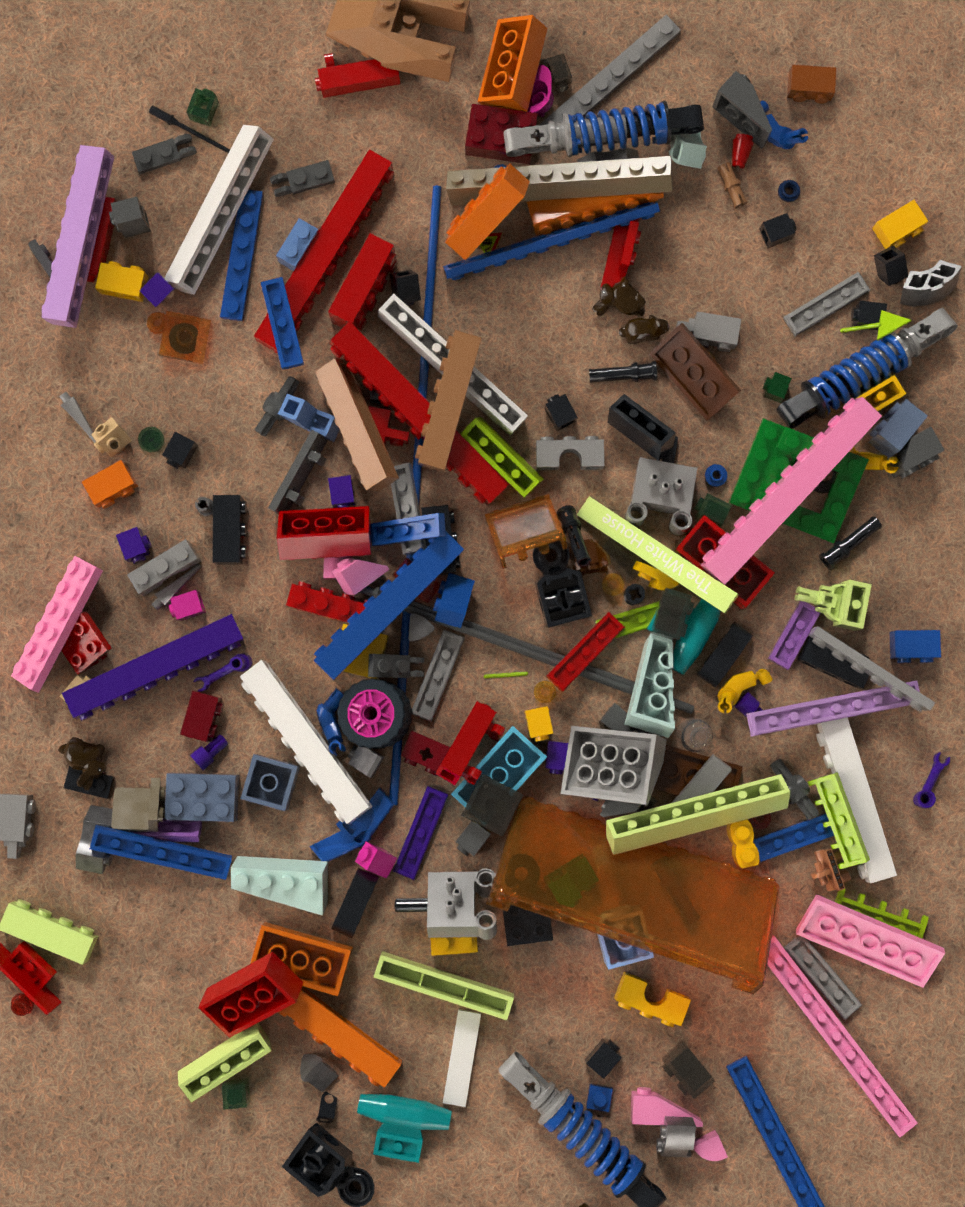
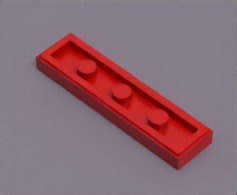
(585, 652)

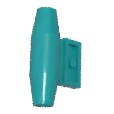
(699, 628)
(402, 1123)

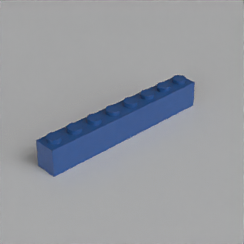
(386, 607)

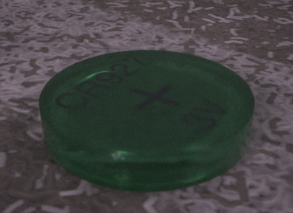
(151, 439)

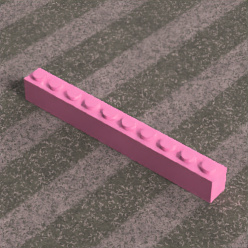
(790, 490)

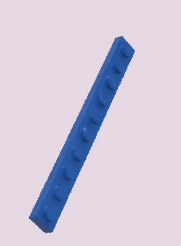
(543, 242)

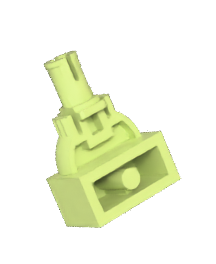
(842, 602)

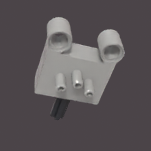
(664, 489)
(452, 905)

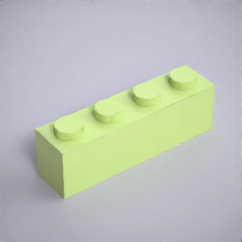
(48, 932)
(223, 1062)

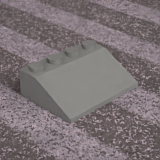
(612, 764)

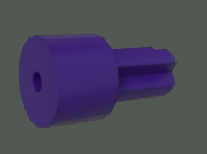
(748, 704)
(204, 756)

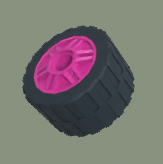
(357, 711)

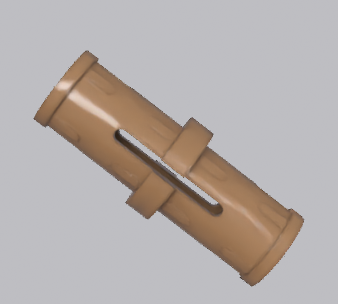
(732, 185)

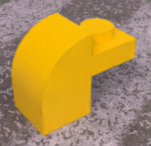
(659, 579)

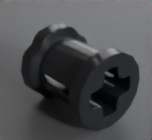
(641, 592)

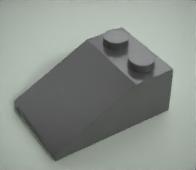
(742, 108)

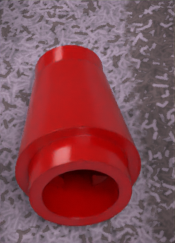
(741, 149)

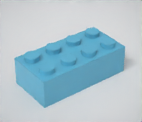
(507, 762)

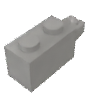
(714, 330)
(16, 822)

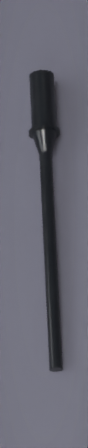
(170, 119)

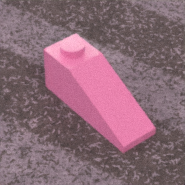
(651, 1108)

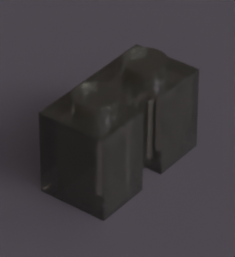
(671, 614)
(688, 1070)

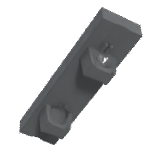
(306, 459)

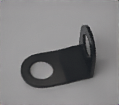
(327, 1110)

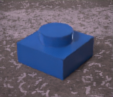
(599, 1097)

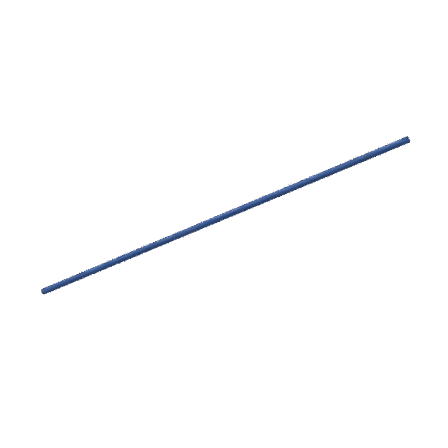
(422, 389)

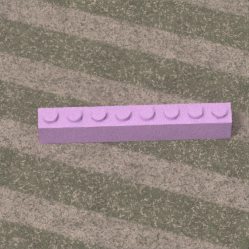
(77, 236)

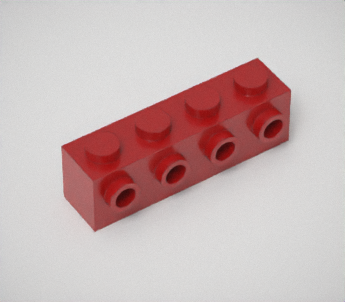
(323, 602)

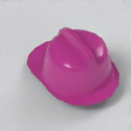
(542, 95)

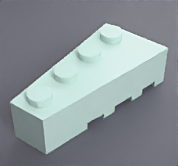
(652, 695)
(284, 881)

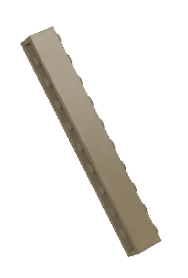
(572, 179)

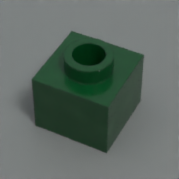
(776, 387)

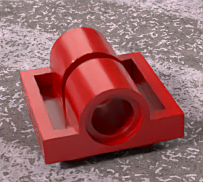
(85, 644)

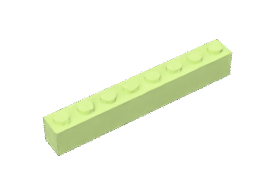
(697, 814)

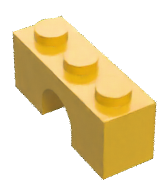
(670, 1008)

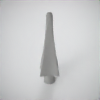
(72, 408)
(171, 590)

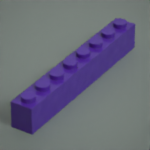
(153, 667)

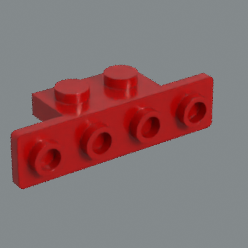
(621, 252)
(30, 975)

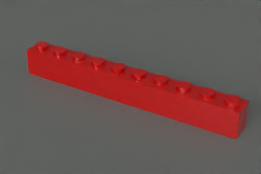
(332, 240)
(413, 409)

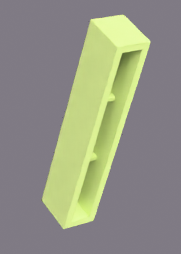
(444, 985)

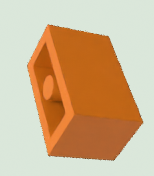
(110, 484)

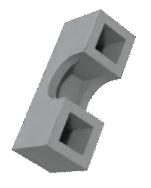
(589, 452)
(156, 571)

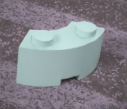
(688, 150)

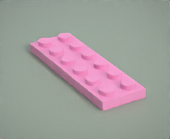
(56, 624)
(870, 941)

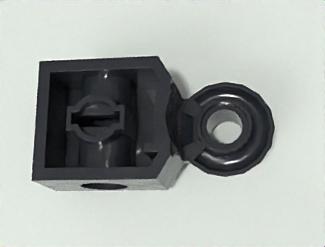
(560, 588)
(526, 927)
(325, 1163)

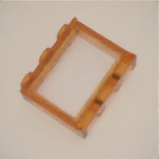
(525, 528)

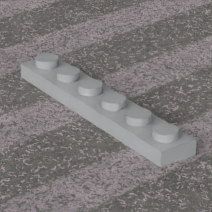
(878, 674)

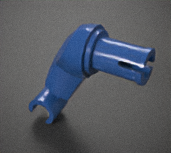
(783, 136)
(328, 721)

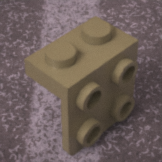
(138, 808)

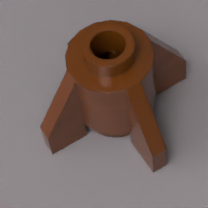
(599, 559)

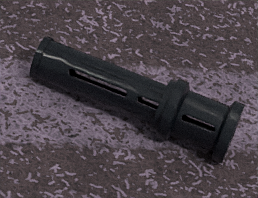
(635, 372)
(842, 549)
(581, 555)

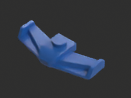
(355, 833)

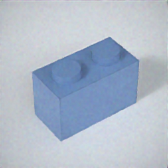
(296, 244)

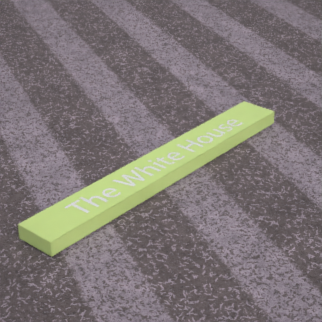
(657, 555)

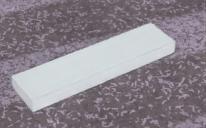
(461, 1058)

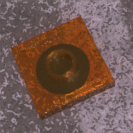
(184, 337)

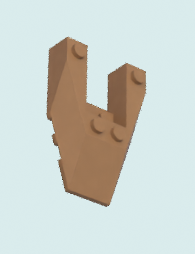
(390, 32)

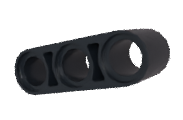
(725, 654)
(355, 903)

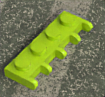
(841, 820)
(900, 922)

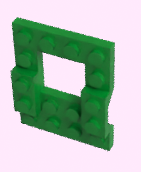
(776, 449)

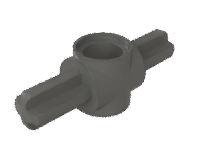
(273, 404)
(798, 789)

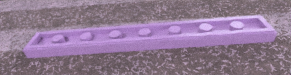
(825, 710)

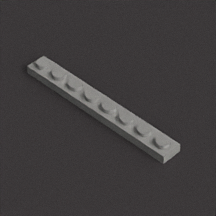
(618, 70)

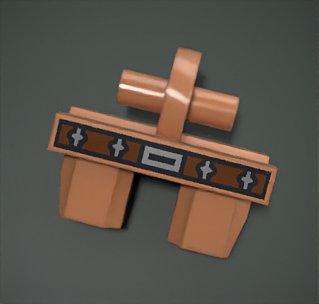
(828, 871)

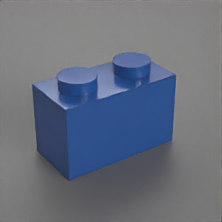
(454, 600)
(915, 645)

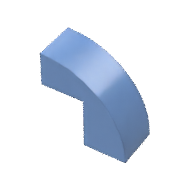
(308, 417)

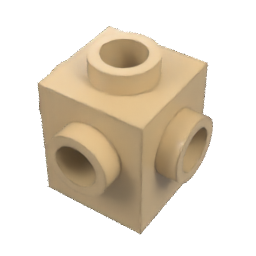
(110, 438)

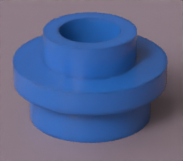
(711, 480)

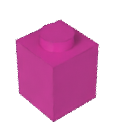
(187, 605)
(376, 859)

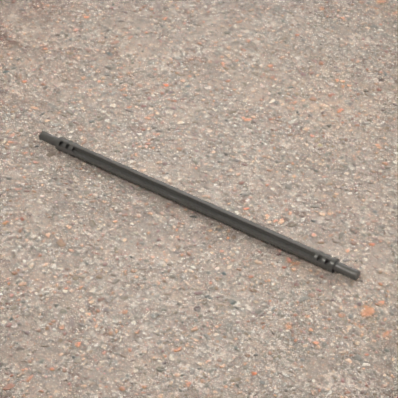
(525, 648)

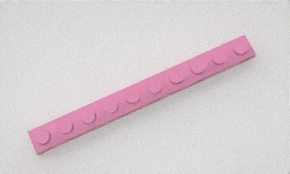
(839, 1039)

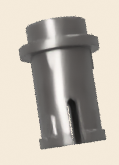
(204, 511)

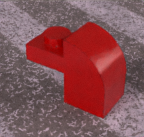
(382, 419)

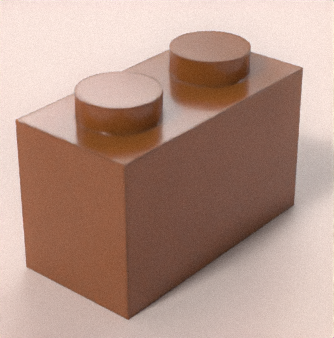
(811, 83)

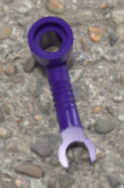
(245, 664)
(926, 792)

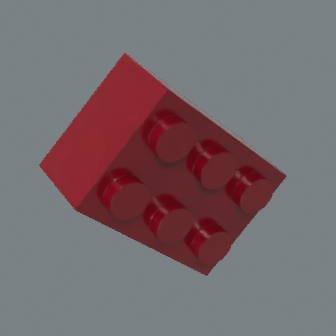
(486, 131)

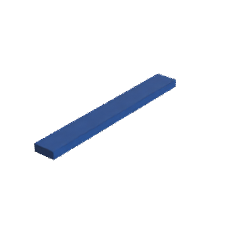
(774, 1133)

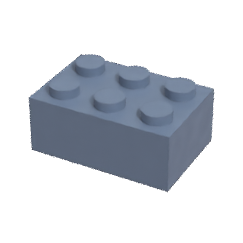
(202, 797)

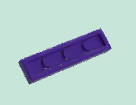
(420, 832)

